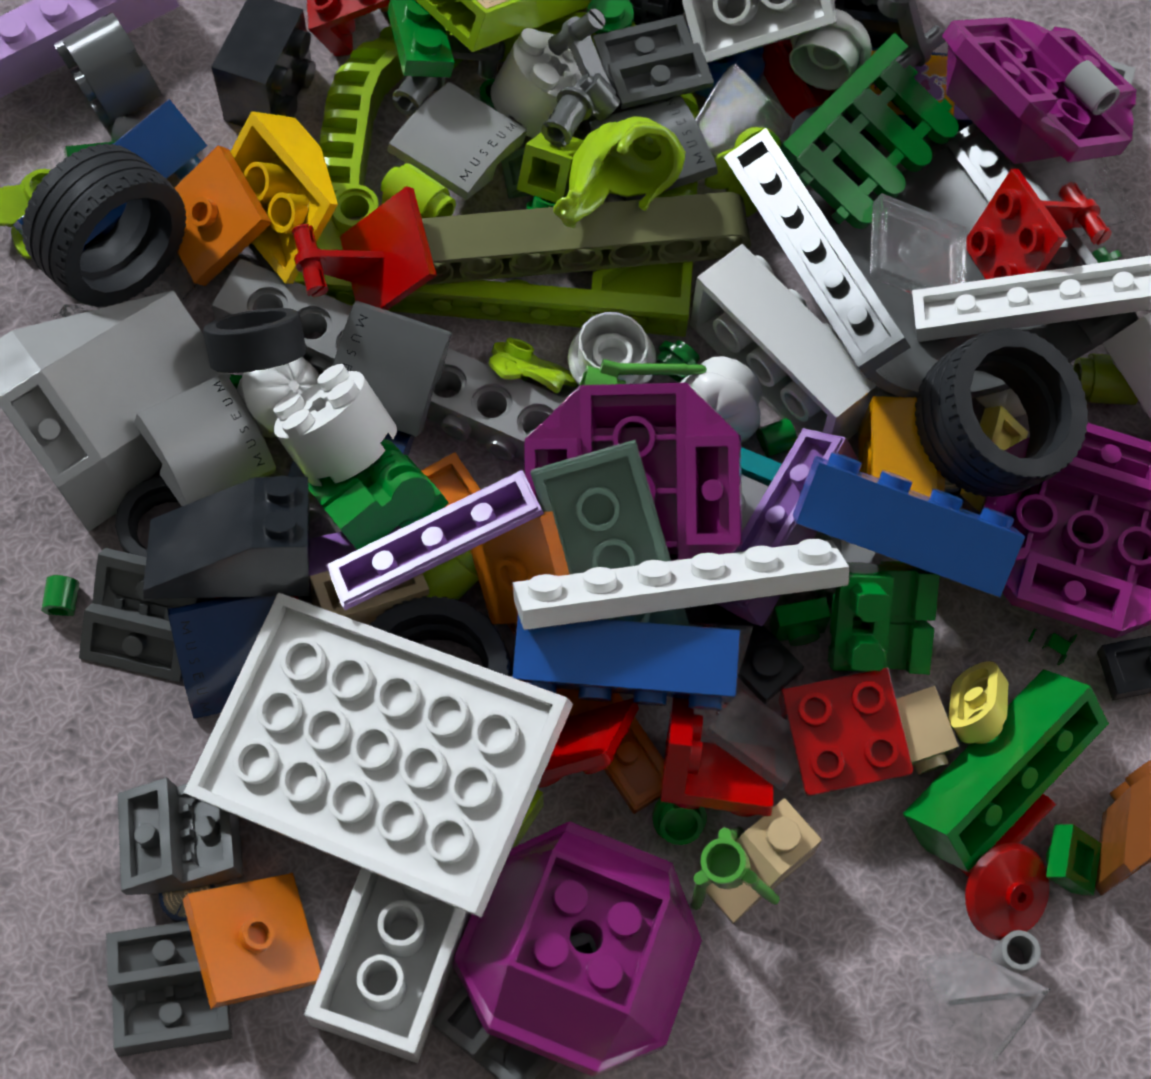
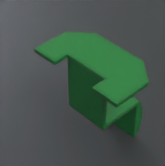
(1057, 643)

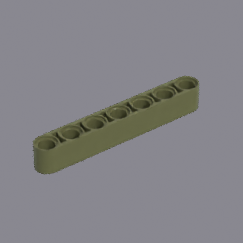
(609, 238)

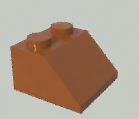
(1126, 830)

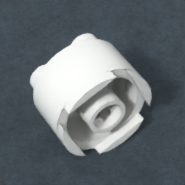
(532, 79)
(333, 426)

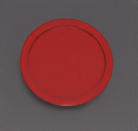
(1007, 890)

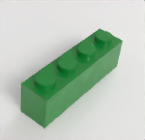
(1002, 778)

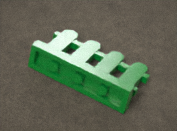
(854, 150)

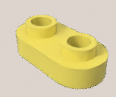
(979, 703)

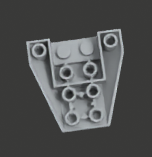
(84, 379)

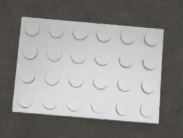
(380, 752)

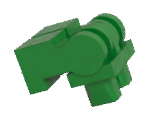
(379, 497)
(884, 618)

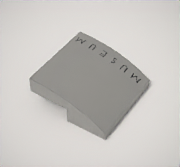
(457, 140)
(205, 440)

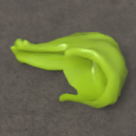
(621, 160)

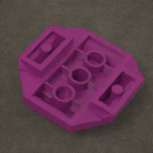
(1013, 89)
(683, 446)
(1107, 499)
(572, 1004)

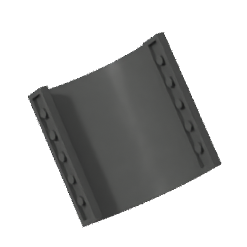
(835, 259)

